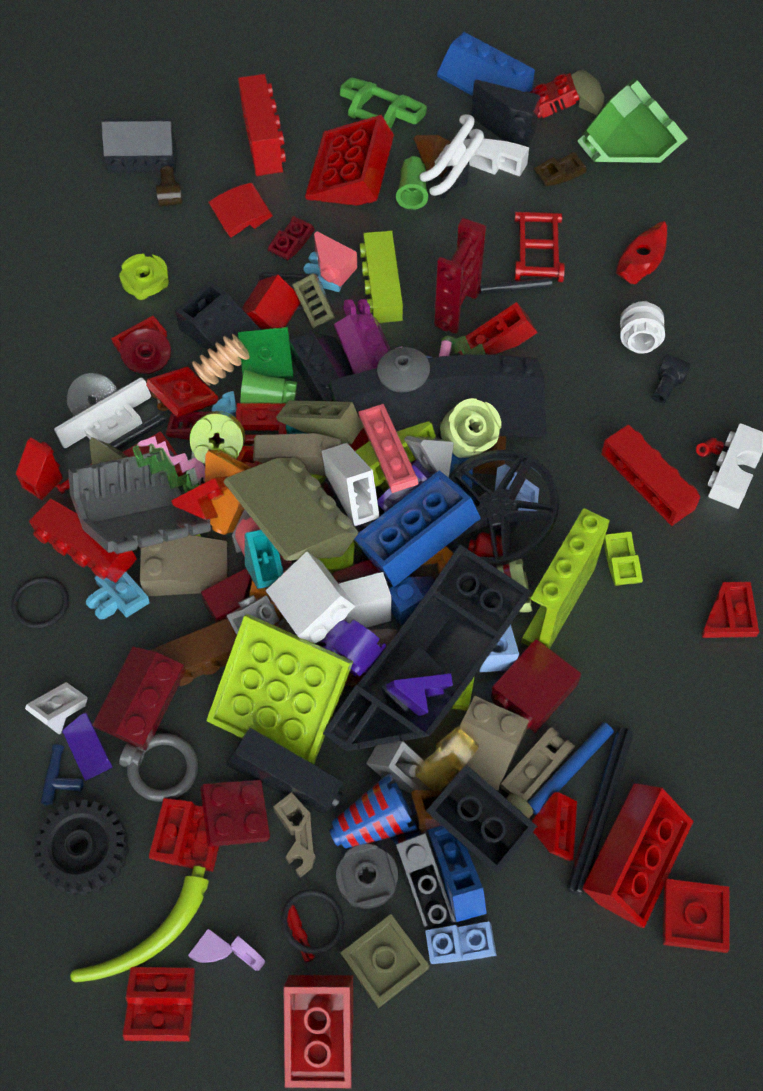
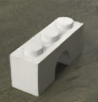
(731, 481)

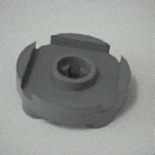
(376, 861)

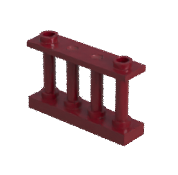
(459, 275)

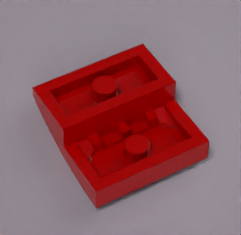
(240, 208)
(182, 836)
(159, 1004)

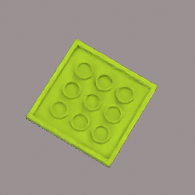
(279, 688)

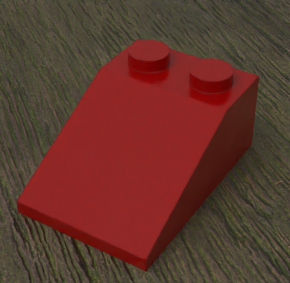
(318, 1031)

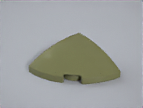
(588, 91)

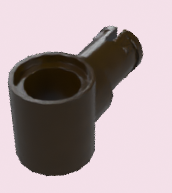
(168, 189)

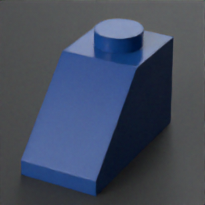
(407, 596)

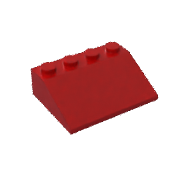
(351, 163)

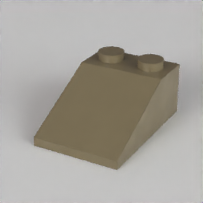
(183, 566)
(498, 738)

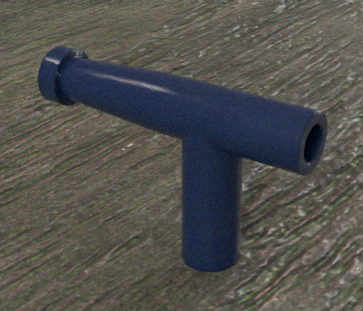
(54, 783)

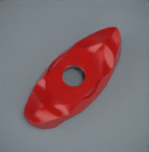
(635, 266)

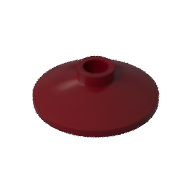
(145, 342)

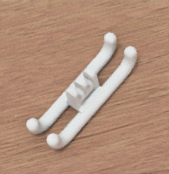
(454, 154)

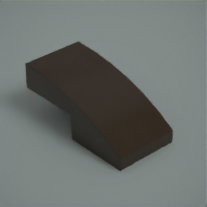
(560, 171)

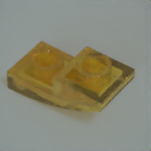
(449, 759)

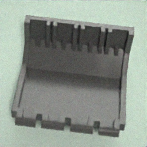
(129, 506)

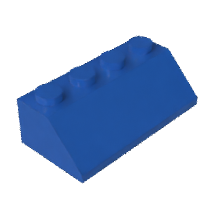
(474, 59)
(417, 527)

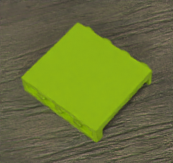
(566, 577)

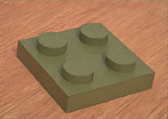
(384, 960)

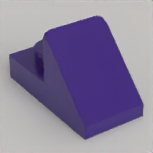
(412, 690)

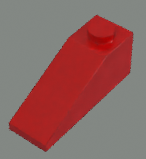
(503, 331)

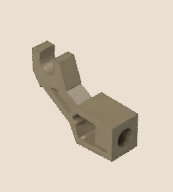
(303, 846)

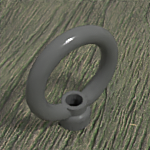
(132, 759)

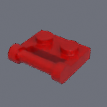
(259, 417)

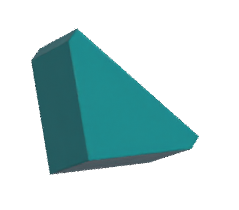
(262, 559)

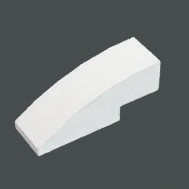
(499, 155)

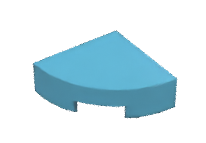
(226, 403)

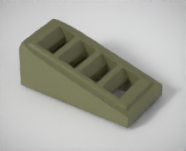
(306, 283)

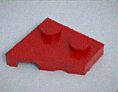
(732, 612)

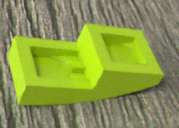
(622, 559)

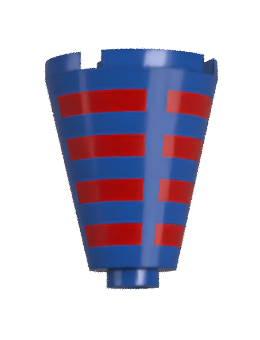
(374, 816)

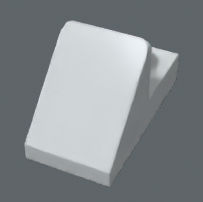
(57, 705)

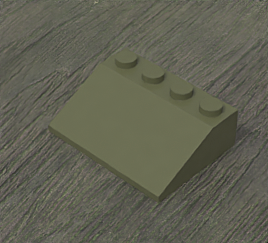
(292, 509)

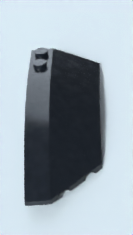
(506, 382)

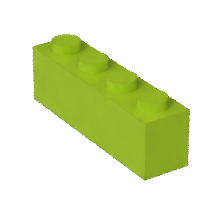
(382, 275)

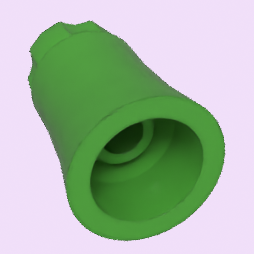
(411, 190)
(266, 389)

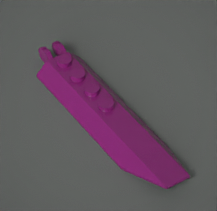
(361, 337)

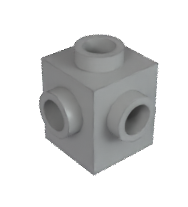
(259, 608)

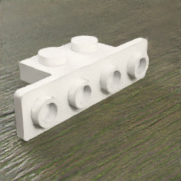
(107, 418)

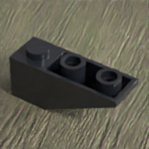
(423, 879)

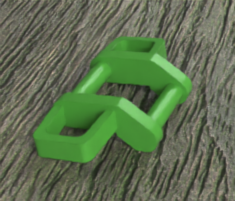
(396, 109)

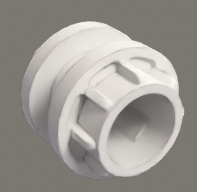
(642, 327)

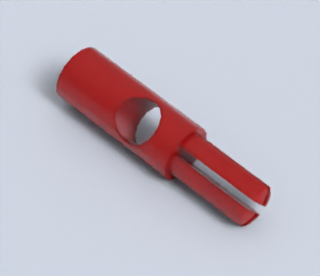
(298, 932)

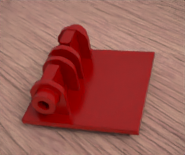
(561, 87)

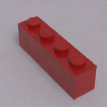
(650, 474)
(64, 531)

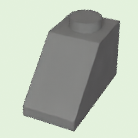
(400, 763)

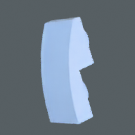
(460, 943)

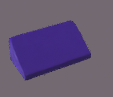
(86, 747)

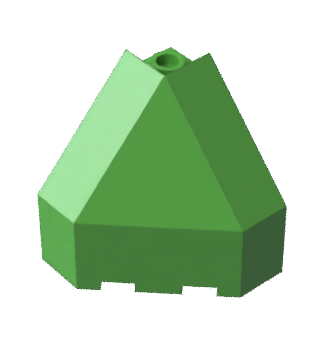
(631, 129)

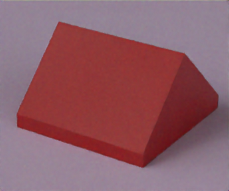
(271, 303)

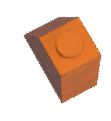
(227, 507)

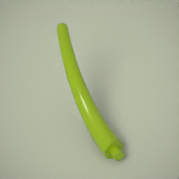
(180, 916)

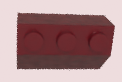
(140, 697)

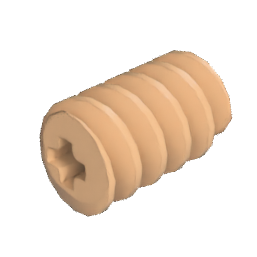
(221, 360)

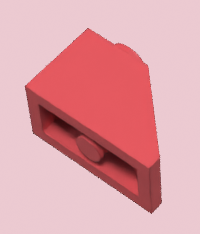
(334, 259)

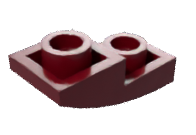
(293, 238)

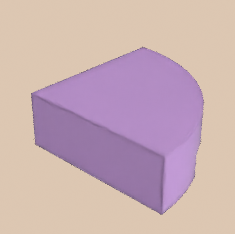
(210, 948)
(247, 954)

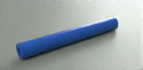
(571, 766)

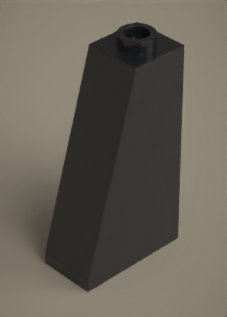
(285, 771)

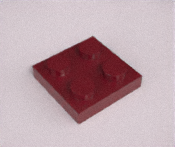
(234, 813)

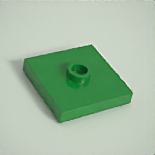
(268, 352)

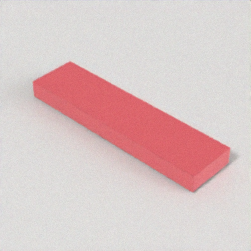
(388, 448)

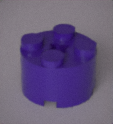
(354, 643)

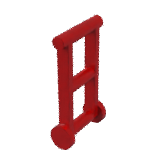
(520, 268)

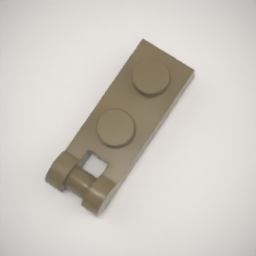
(537, 765)

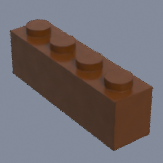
(202, 650)

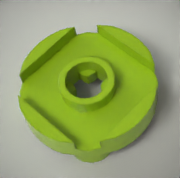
(144, 286)

